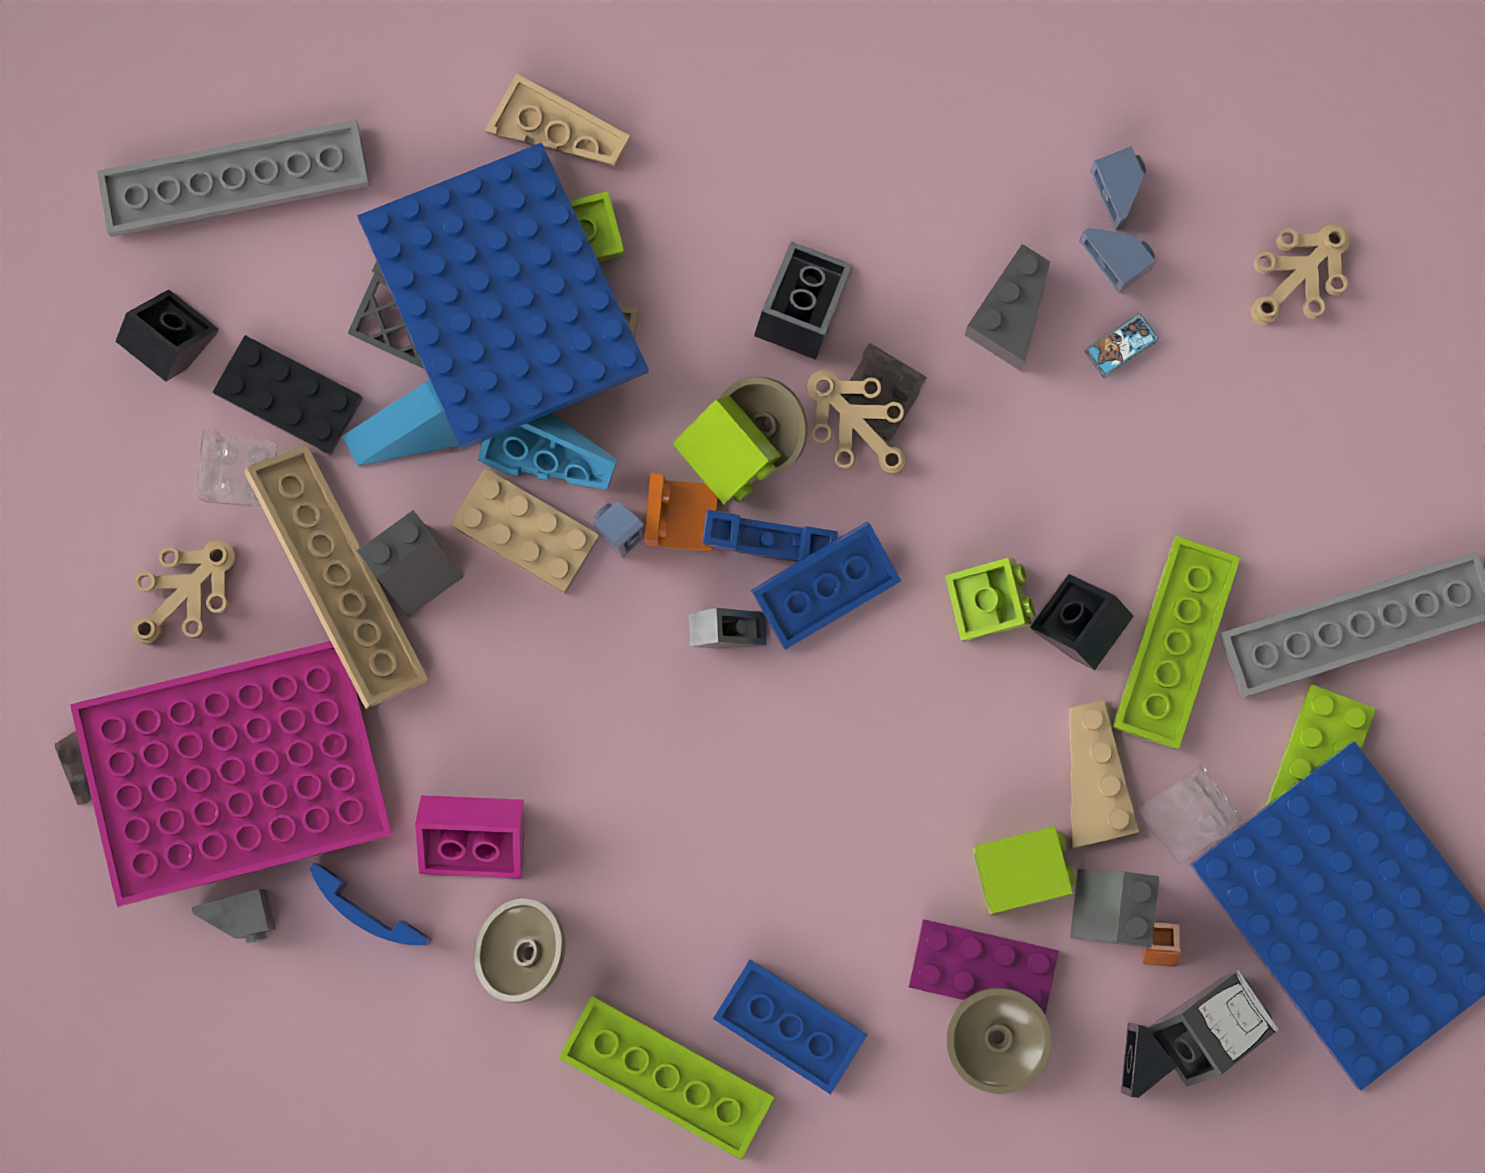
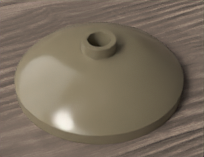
(769, 399)
(506, 947)
(1003, 1064)

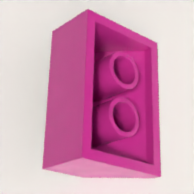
(470, 836)

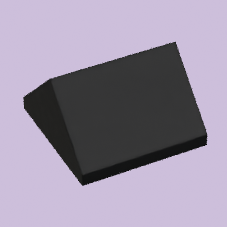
(1143, 1061)

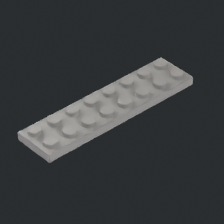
(233, 178)
(1356, 625)

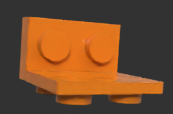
(677, 513)

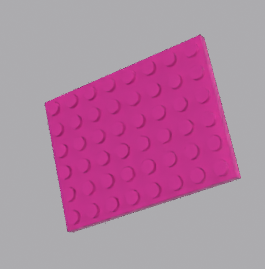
(229, 772)

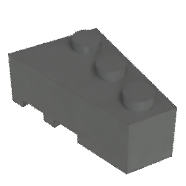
(1010, 309)

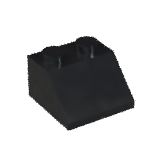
(165, 334)
(1082, 621)

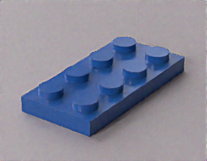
(825, 585)
(790, 1026)

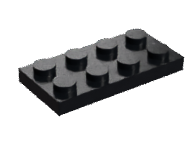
(287, 395)

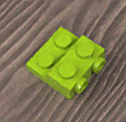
(990, 599)

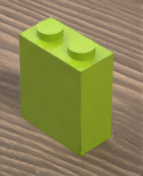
(727, 450)
(1023, 869)

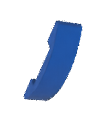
(763, 538)
(333, 885)

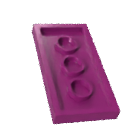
(966, 961)

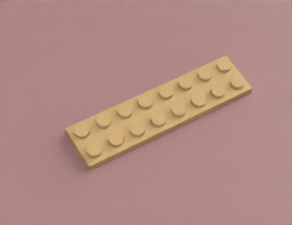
(336, 576)

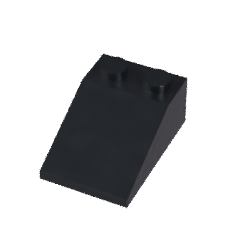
(802, 300)

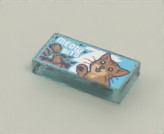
(1121, 345)

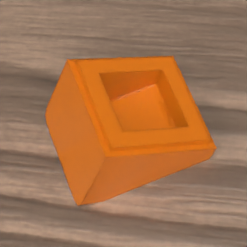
(1165, 946)

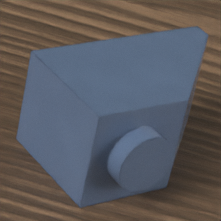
(1118, 182)
(1118, 255)
(619, 527)

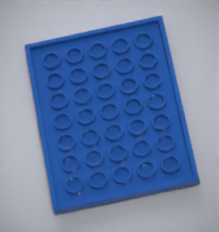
(502, 295)
(1352, 914)

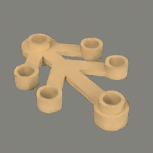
(1304, 268)
(853, 417)
(187, 588)

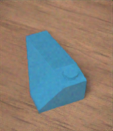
(402, 429)
(548, 450)

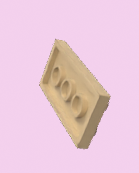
(525, 530)

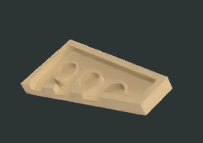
(537, 116)
(1098, 786)

